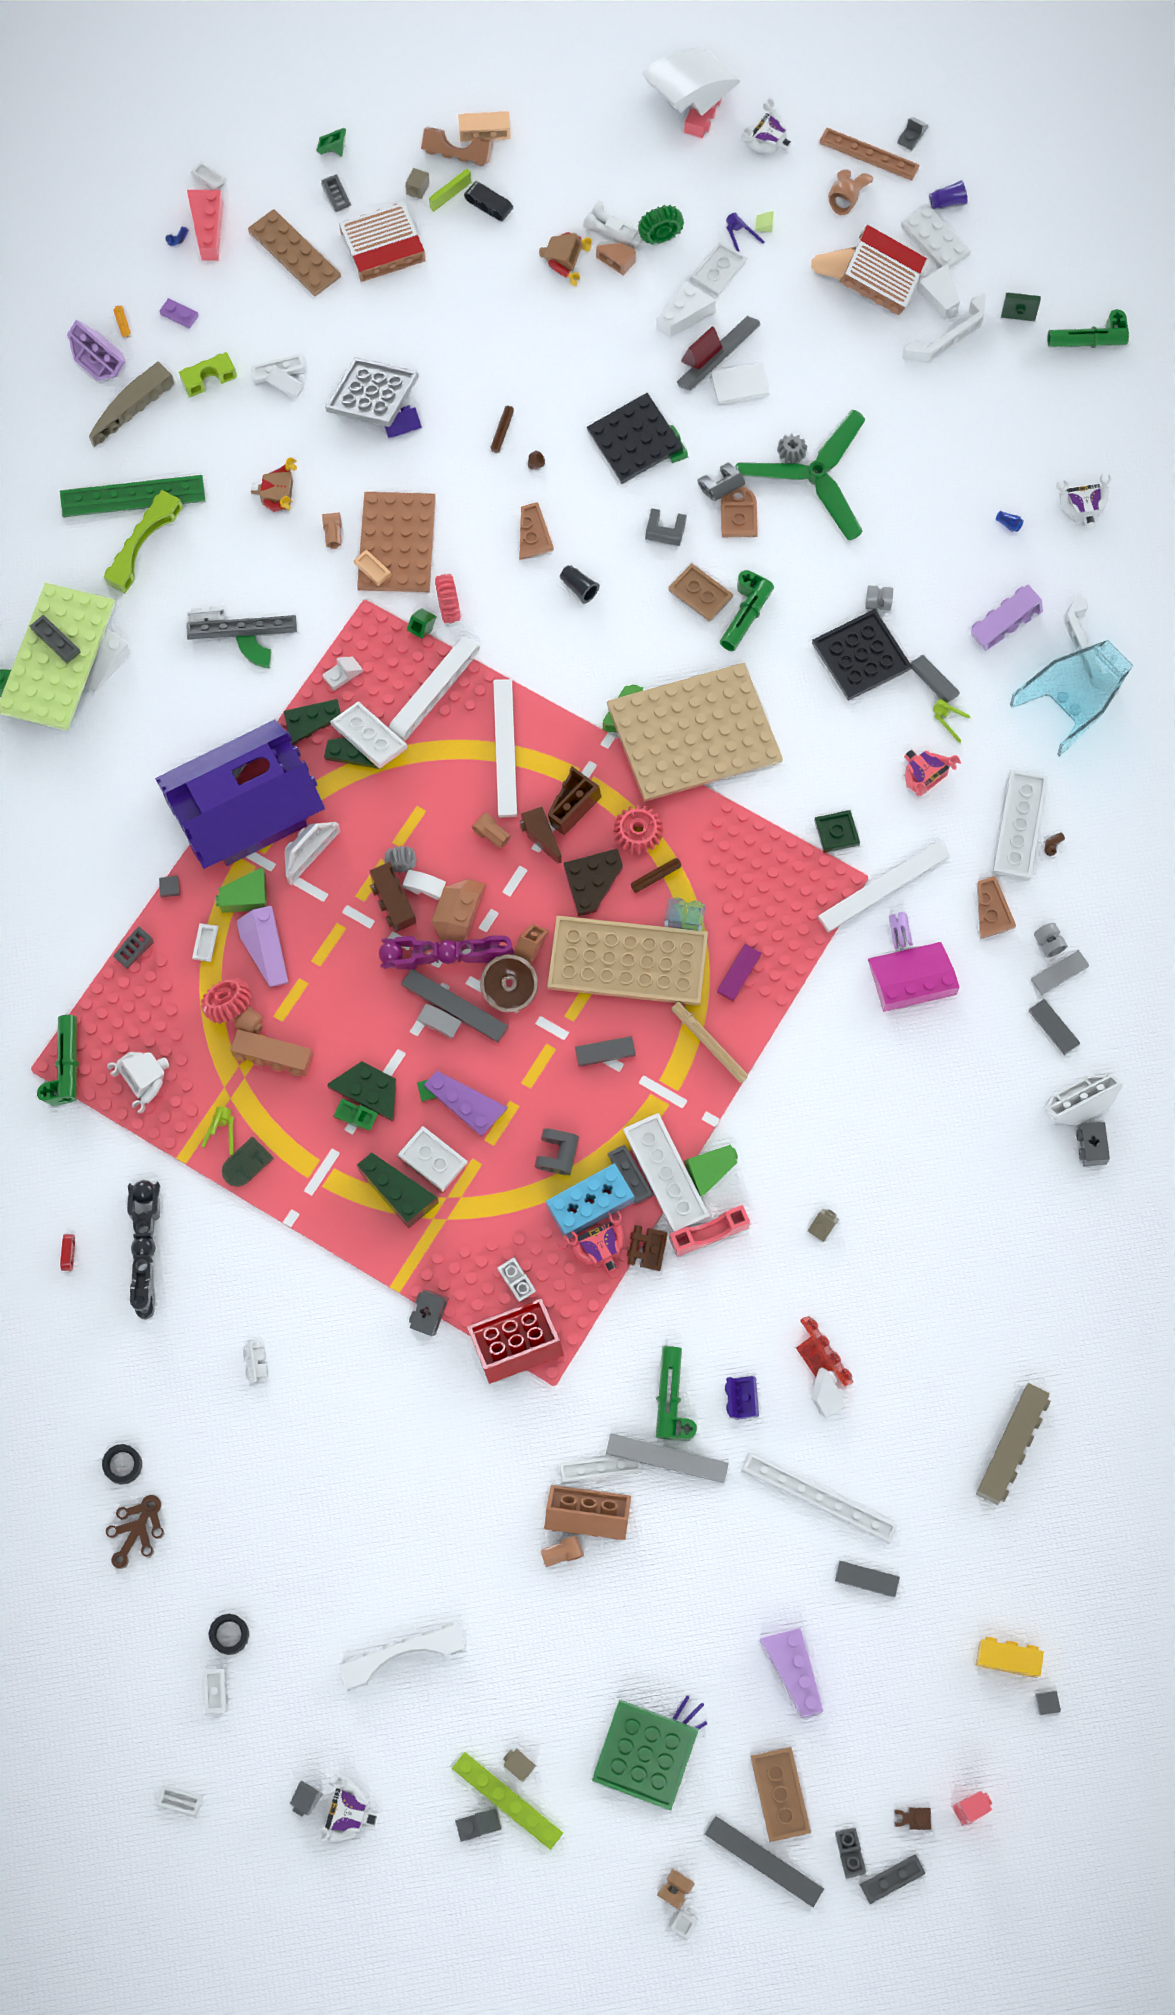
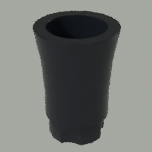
(579, 583)

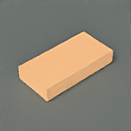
(372, 567)

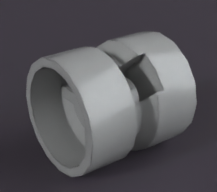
(879, 598)
(1047, 934)

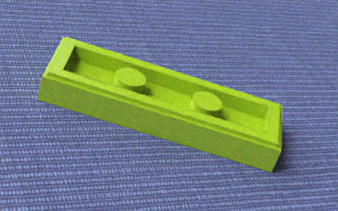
(450, 190)

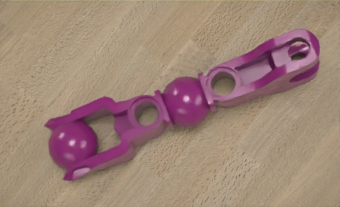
(446, 951)

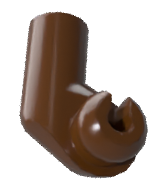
(1051, 843)

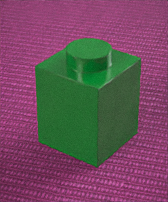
(421, 623)

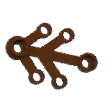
(137, 1529)

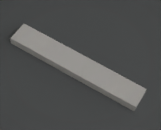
(667, 1458)

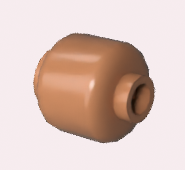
(249, 1021)

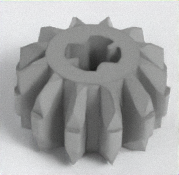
(792, 448)
(401, 858)

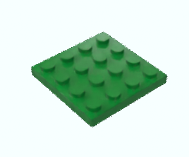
(645, 1755)

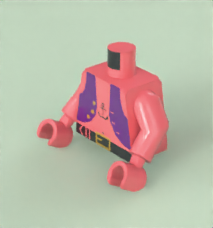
(927, 770)
(600, 1244)

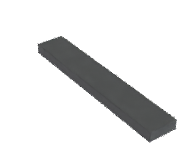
(729, 343)
(241, 627)
(454, 1005)
(764, 1861)

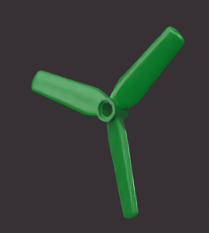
(825, 486)

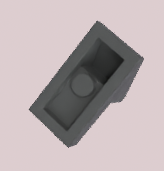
(912, 133)
(478, 1825)

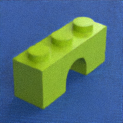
(217, 366)

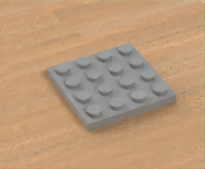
(372, 391)

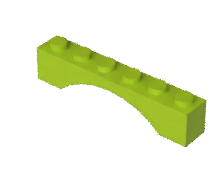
(162, 512)

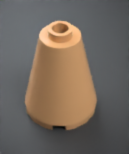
(833, 263)

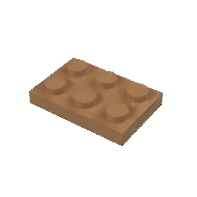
(700, 592)

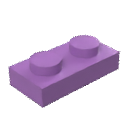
(178, 313)

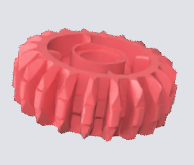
(447, 598)
(642, 819)
(226, 1000)

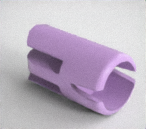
(900, 925)

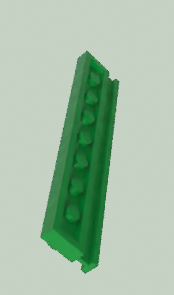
(129, 495)

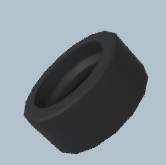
(111, 1452)
(213, 1634)

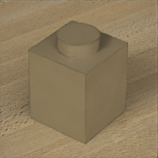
(417, 183)
(518, 1764)

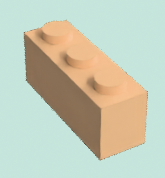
(484, 125)

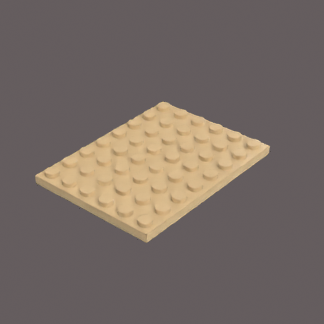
(694, 731)

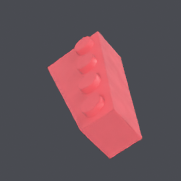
(207, 218)

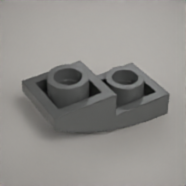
(850, 1853)

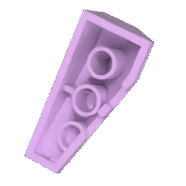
(261, 939)

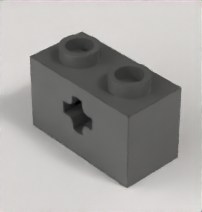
(1097, 1134)
(436, 1304)

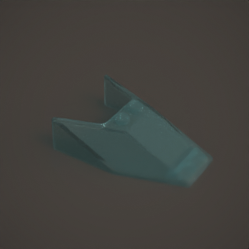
(1080, 685)

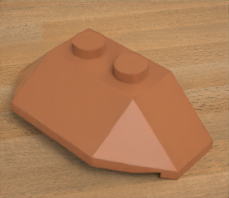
(457, 909)

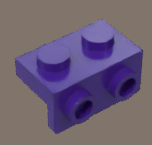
(404, 422)
(742, 1397)

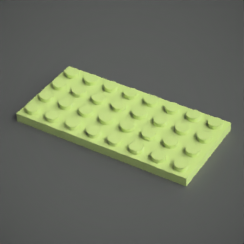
(40, 682)

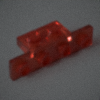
(819, 1354)

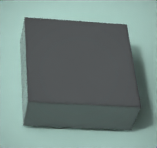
(169, 886)
(1048, 1703)

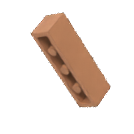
(272, 1053)

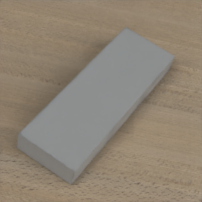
(1060, 972)

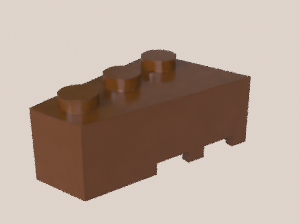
(574, 801)
(391, 897)

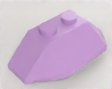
(94, 352)

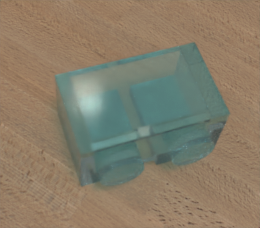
(685, 915)

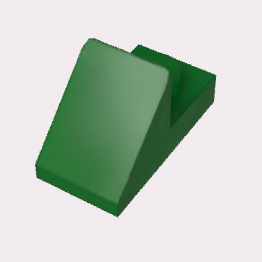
(332, 142)

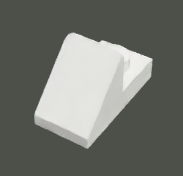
(344, 671)

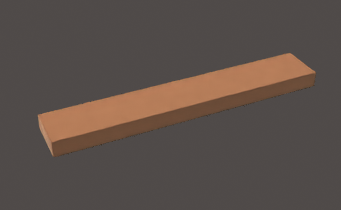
(869, 154)

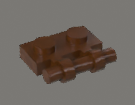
(653, 1248)

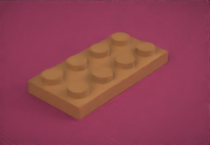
(780, 1794)

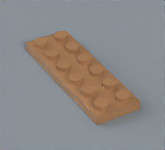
(294, 252)

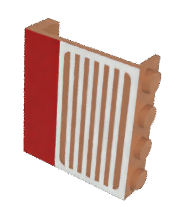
(383, 241)
(883, 270)

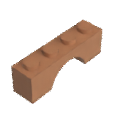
(435, 142)

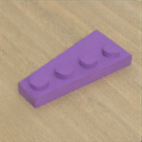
(469, 1105)

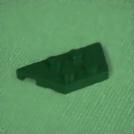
(368, 1088)

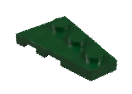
(307, 719)
(343, 751)

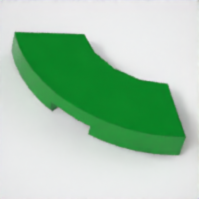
(253, 651)

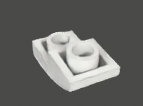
(421, 882)
(516, 1279)

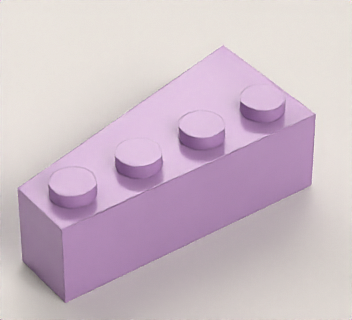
(1007, 617)
(791, 1661)

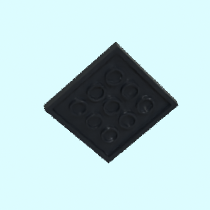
(634, 438)
(861, 654)

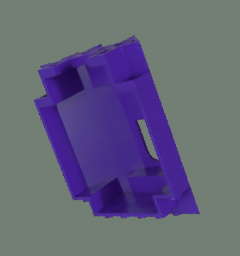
(235, 819)

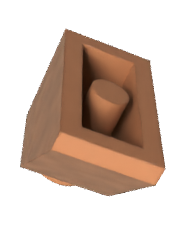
(617, 256)
(530, 942)

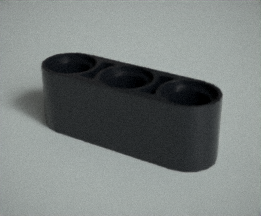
(488, 201)

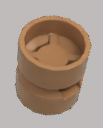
(681, 1883)

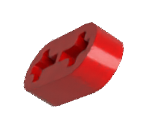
(67, 1252)

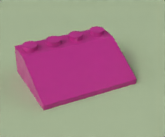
(913, 976)

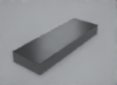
(55, 639)
(934, 679)
(1054, 1027)
(605, 1051)
(630, 1173)
(867, 1579)
(892, 1879)

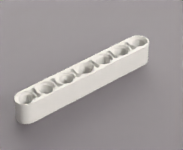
(434, 688)

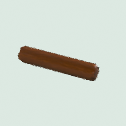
(502, 429)
(656, 875)

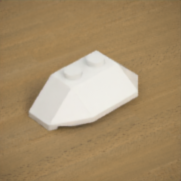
(308, 847)
(1084, 1099)

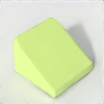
(764, 222)

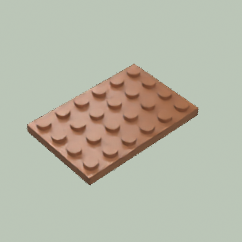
(400, 536)

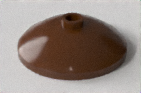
(506, 997)

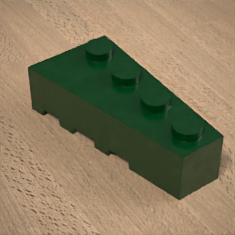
(400, 1192)

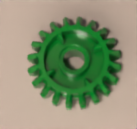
(660, 224)

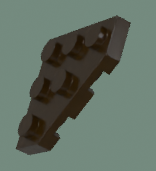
(592, 879)

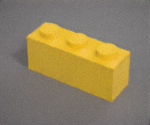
(1010, 1657)

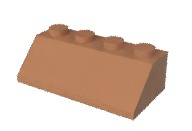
(587, 1512)

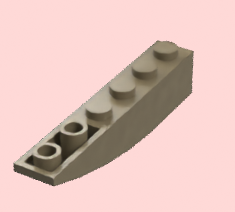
(131, 401)

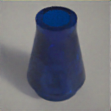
(1010, 521)

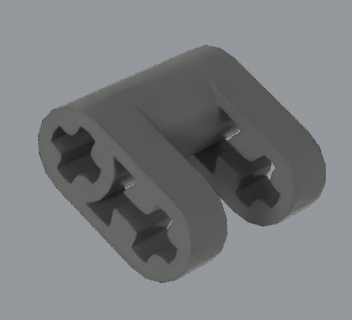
(732, 480)
(665, 534)
(566, 1152)

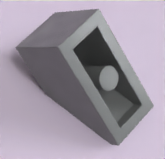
(305, 1799)

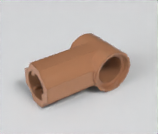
(332, 527)
(487, 827)
(566, 1550)

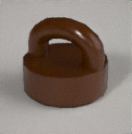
(536, 460)

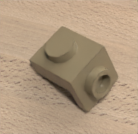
(823, 1224)

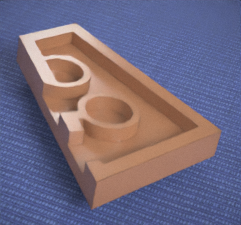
(533, 532)
(993, 909)

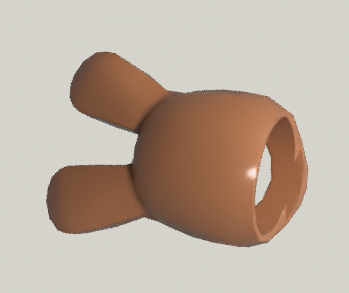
(847, 189)

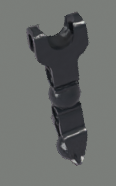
(143, 1246)

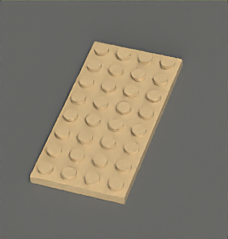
(628, 960)

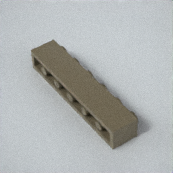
(1013, 1443)

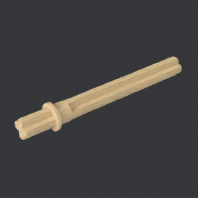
(714, 1047)

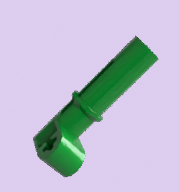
(1094, 336)
(749, 609)
(66, 1065)
(667, 1422)

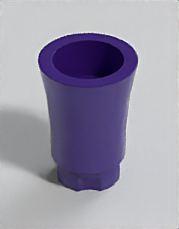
(949, 196)

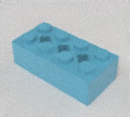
(593, 1189)

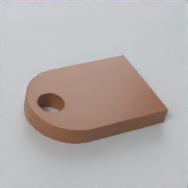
(739, 515)

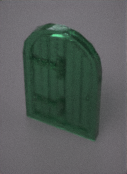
(245, 1163)

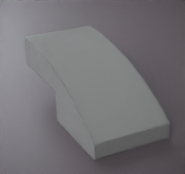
(438, 1020)

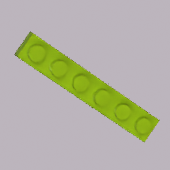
(507, 1800)

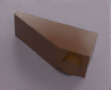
(539, 831)

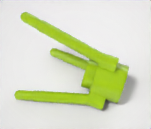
(944, 709)
(221, 1118)

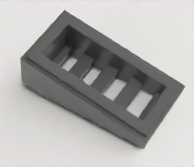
(334, 180)
(143, 946)

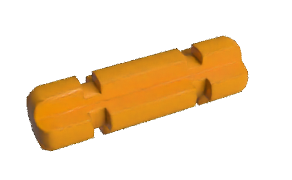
(122, 321)

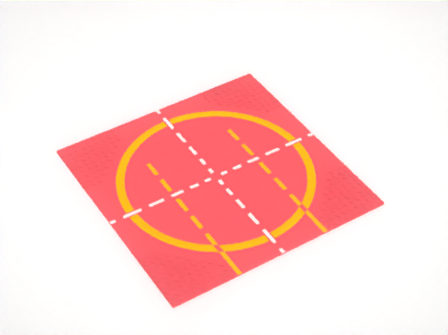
(339, 1002)

